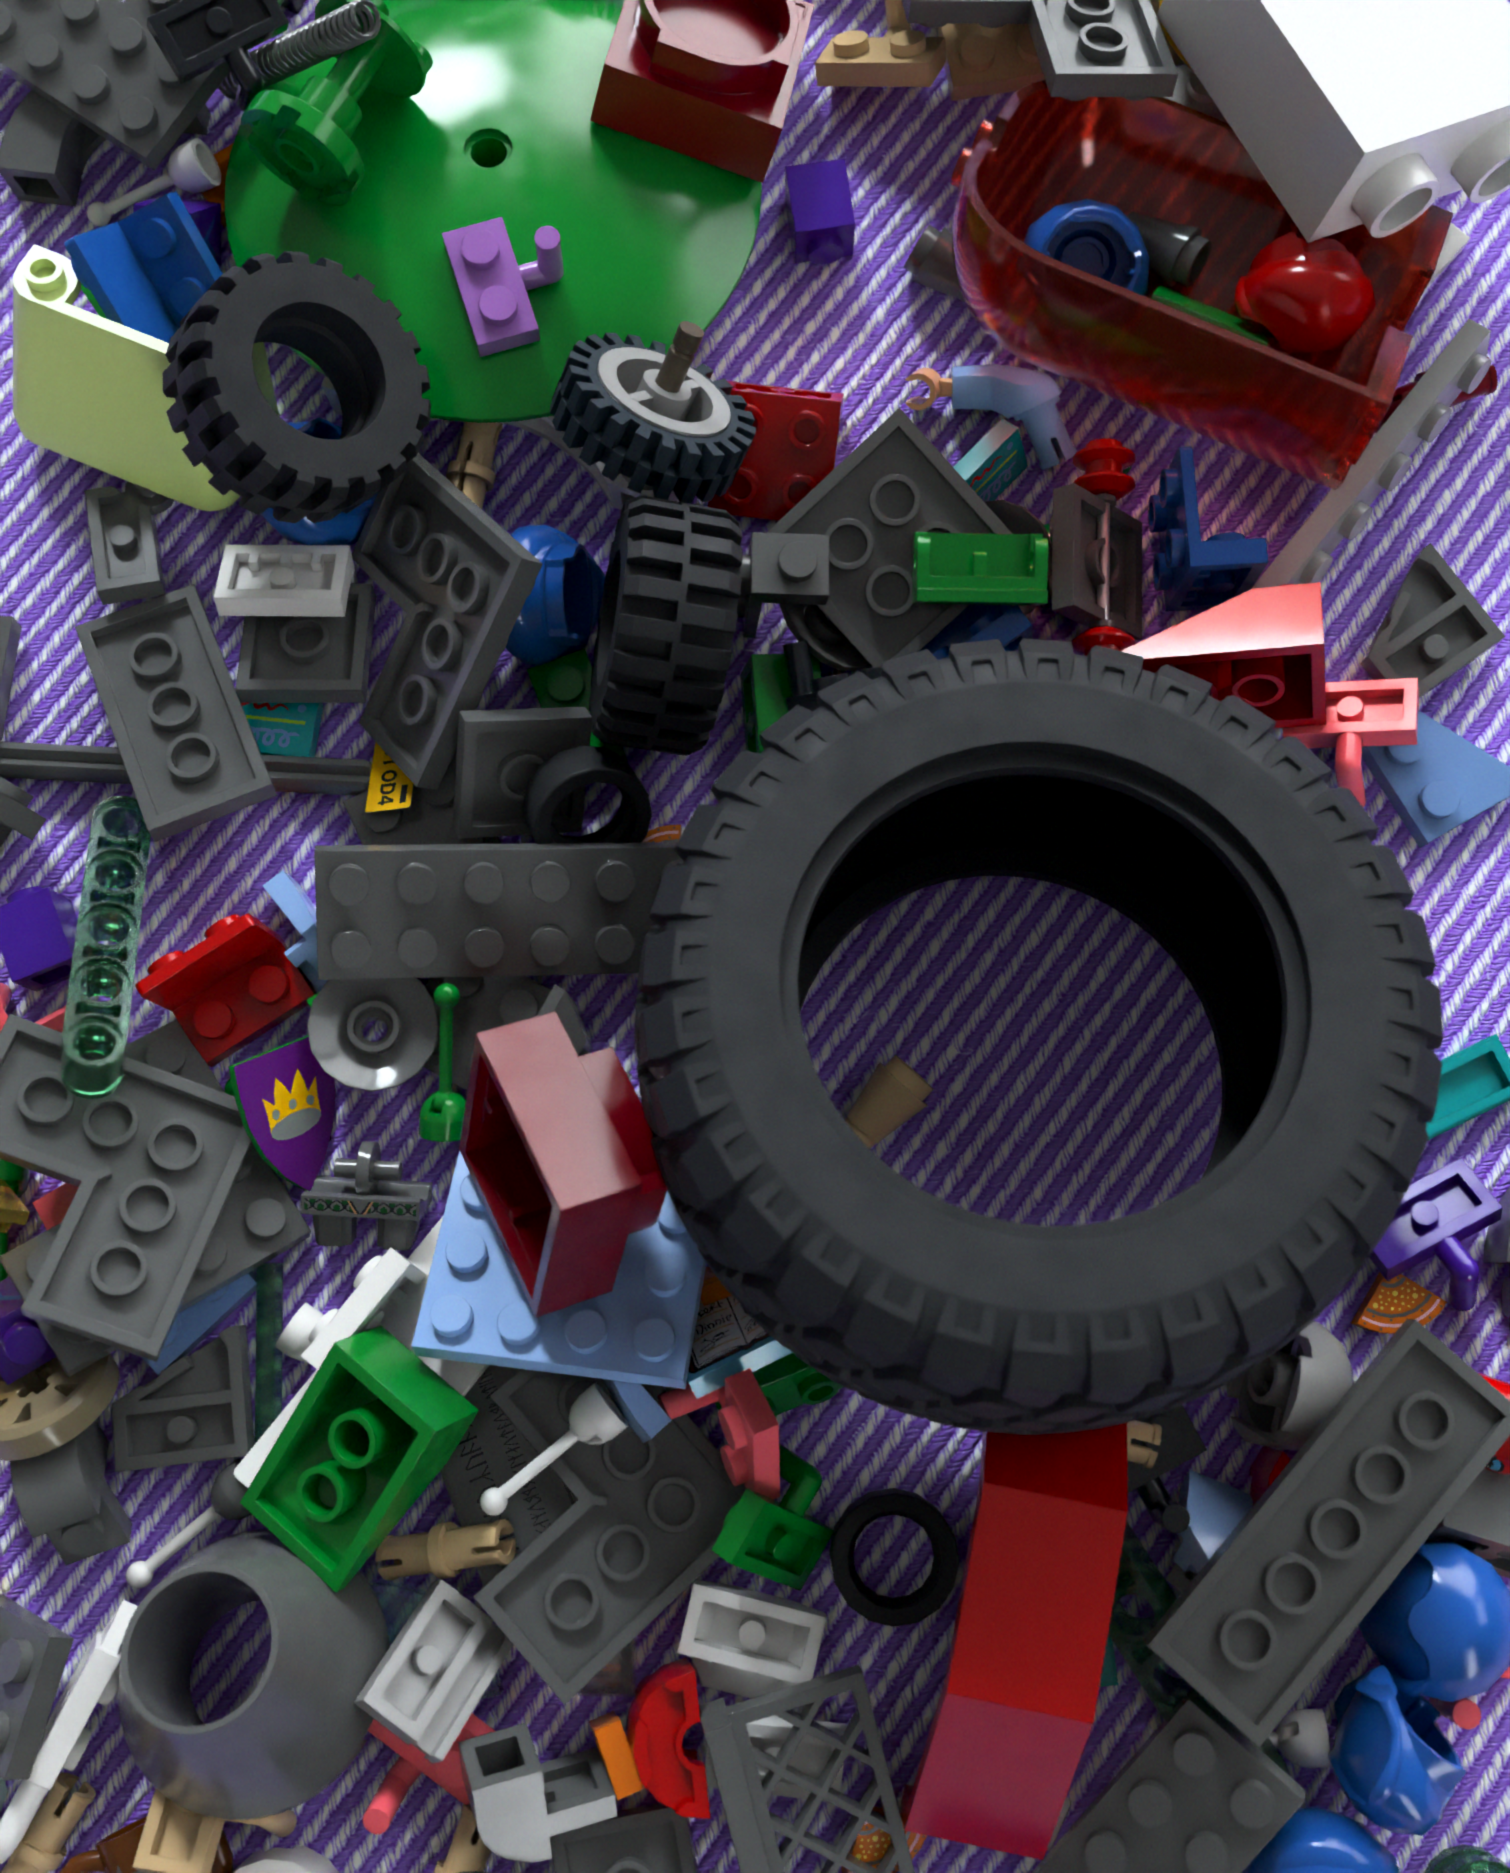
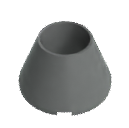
(299, 1720)

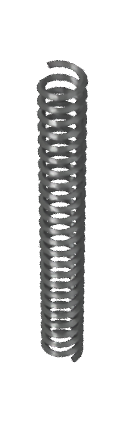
(311, 44)

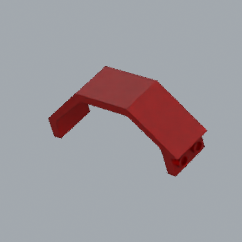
(1025, 1641)

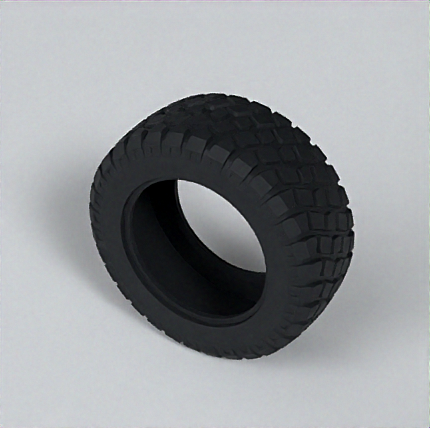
(1197, 837)

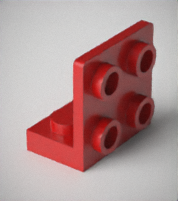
(789, 450)
(228, 986)

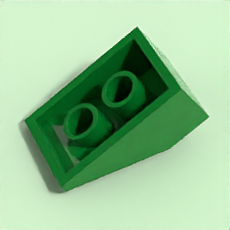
(357, 1453)

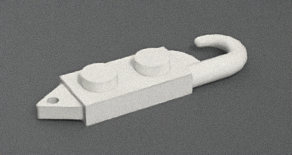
(65, 1735)

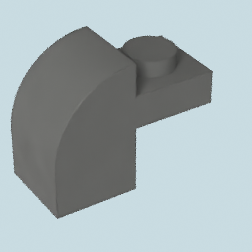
(70, 1499)
(528, 1801)

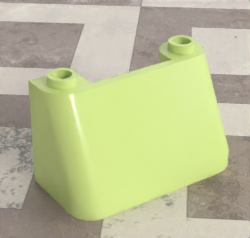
(99, 387)

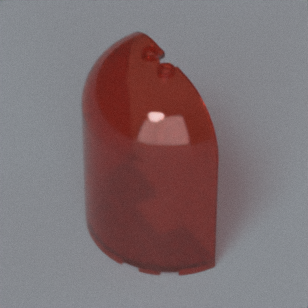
(1188, 168)

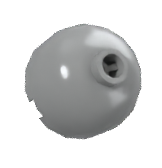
(1292, 1390)

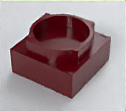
(704, 77)
(558, 1158)

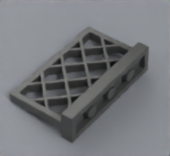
(746, 1797)

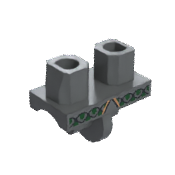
(367, 1190)

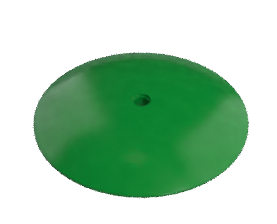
(509, 138)

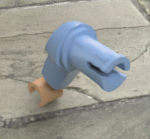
(1009, 391)

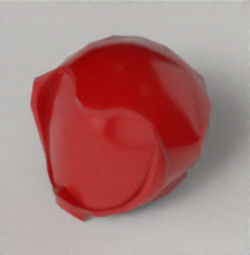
(1306, 293)

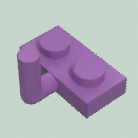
(496, 286)

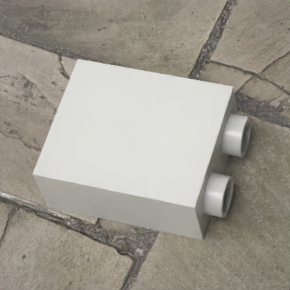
(1358, 101)

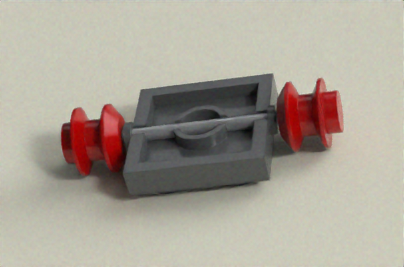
(1098, 550)

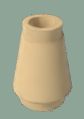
(887, 1101)

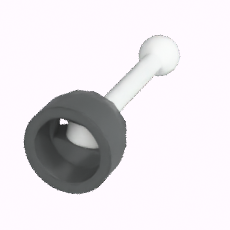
(225, 1502)

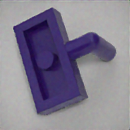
(1433, 1222)

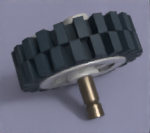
(653, 415)

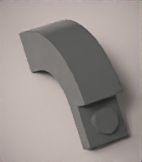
(49, 149)

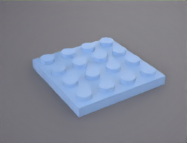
(632, 1334)

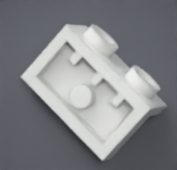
(284, 580)

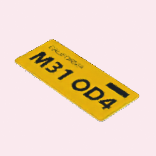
(387, 785)

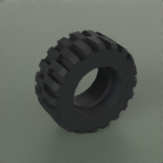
(347, 336)
(665, 625)

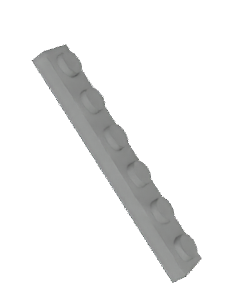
(1384, 460)

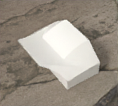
(749, 1639)

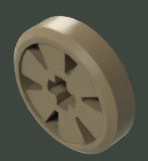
(51, 1408)

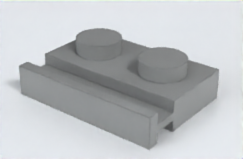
(435, 1671)

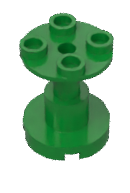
(311, 133)

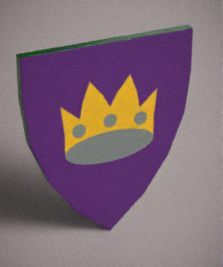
(286, 1109)

